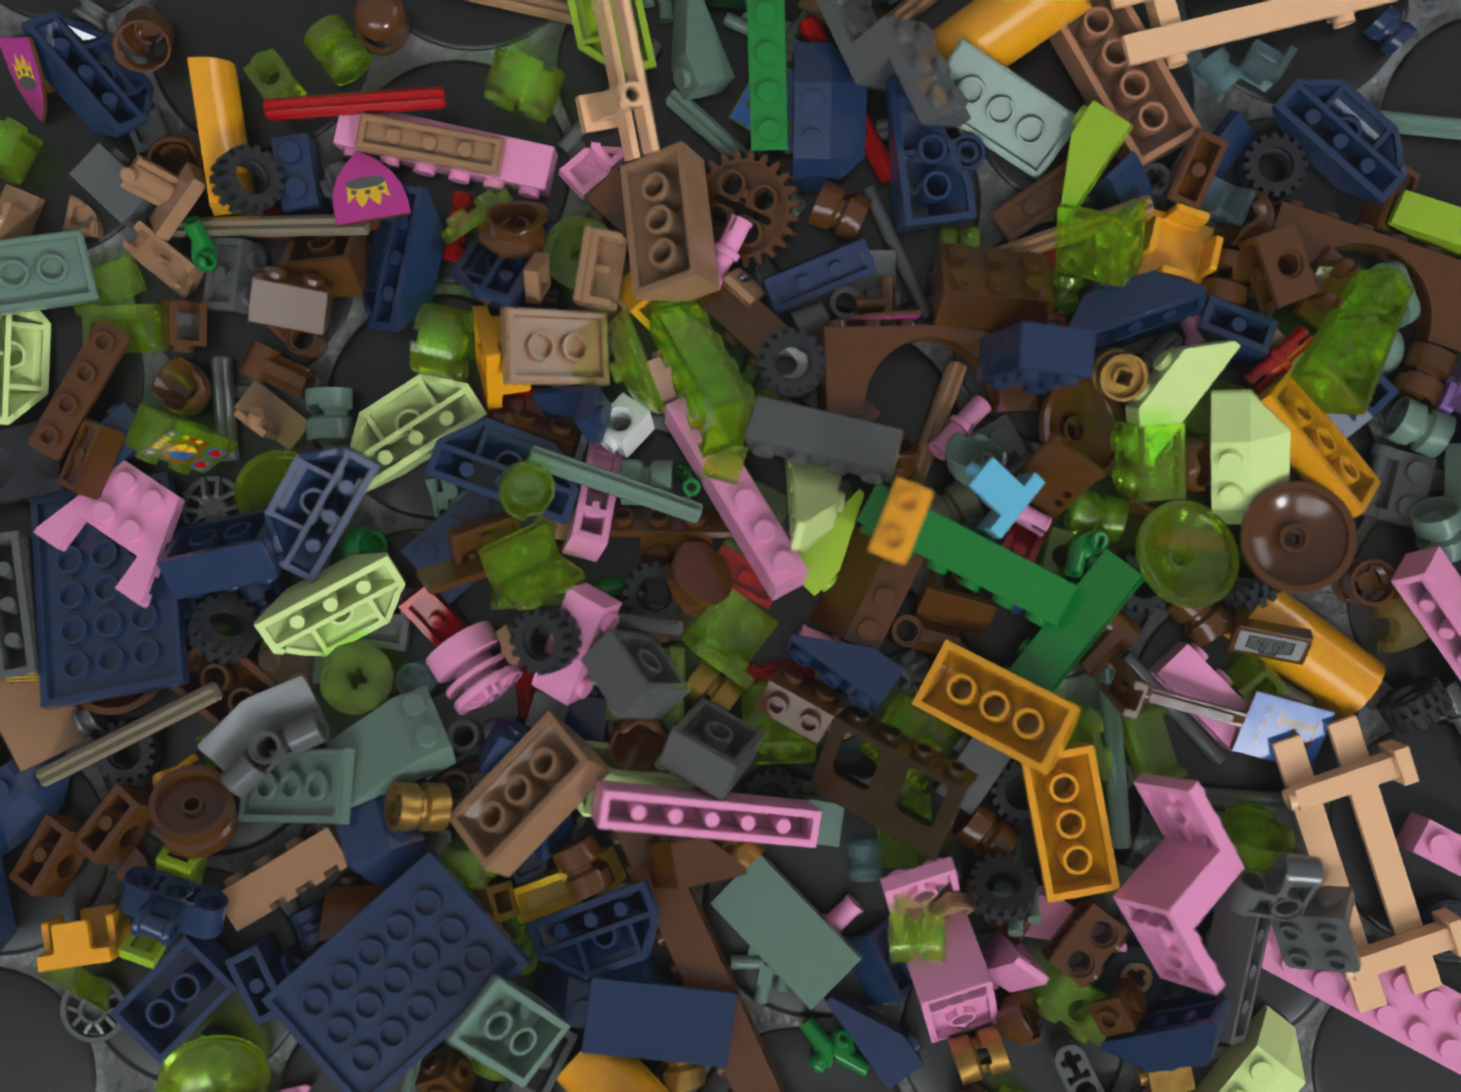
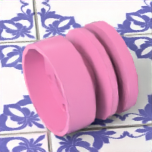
(471, 662)

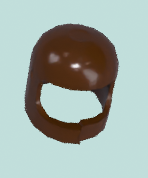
(381, 22)
(148, 23)

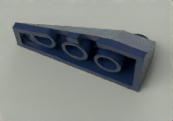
(925, 170)

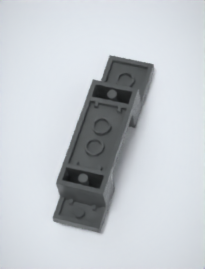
(896, 49)

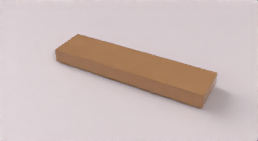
(430, 144)

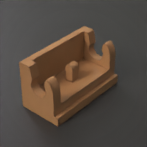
(165, 260)
(600, 269)

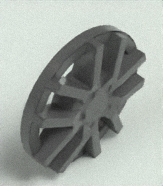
(210, 505)
(91, 1015)

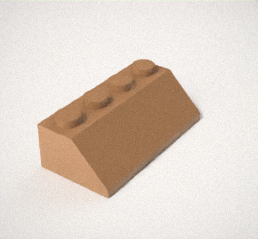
(669, 226)
(527, 795)

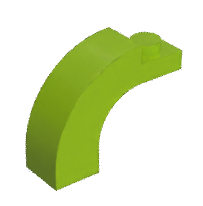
(147, 950)

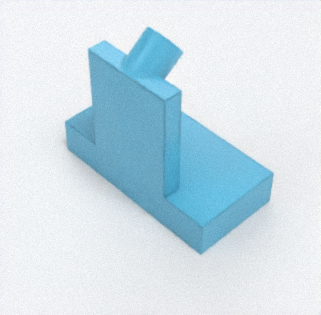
(1002, 493)

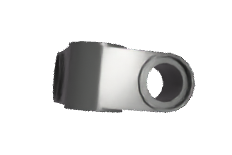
(1279, 892)

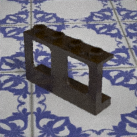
(878, 801)

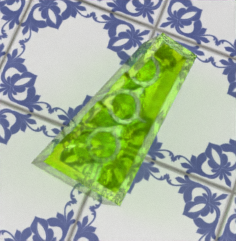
(1354, 342)
(703, 374)

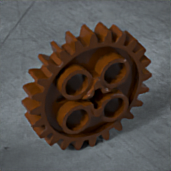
(756, 180)

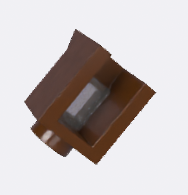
(183, 324)

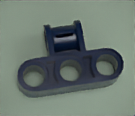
(171, 905)

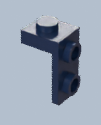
(584, 402)

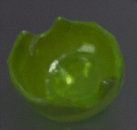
(526, 489)

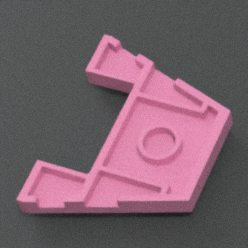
(131, 512)

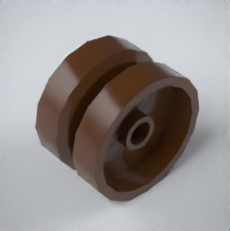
(193, 811)

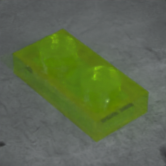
(463, 222)

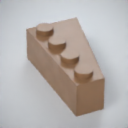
(283, 876)

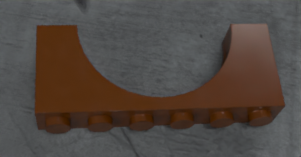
(1431, 272)
(857, 351)

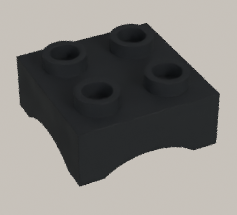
(24, 469)

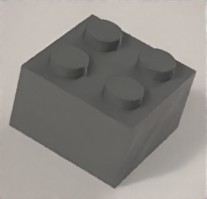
(634, 675)
(711, 748)

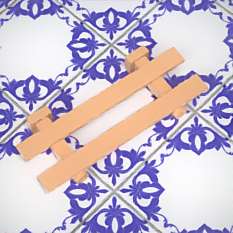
(1174, 39)
(613, 107)
(1360, 779)

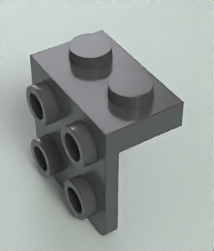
(1321, 934)

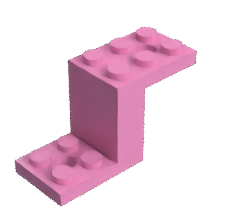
(1179, 881)
(952, 993)

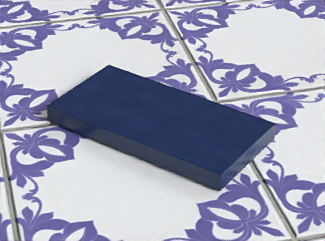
(659, 1021)

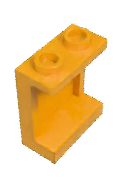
(900, 520)

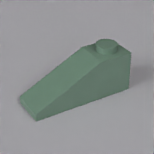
(697, 53)

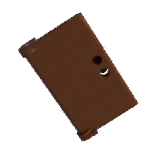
(1065, 474)

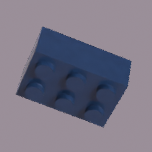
(1036, 357)
(220, 555)
(176, 996)

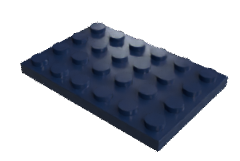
(89, 633)
(395, 978)

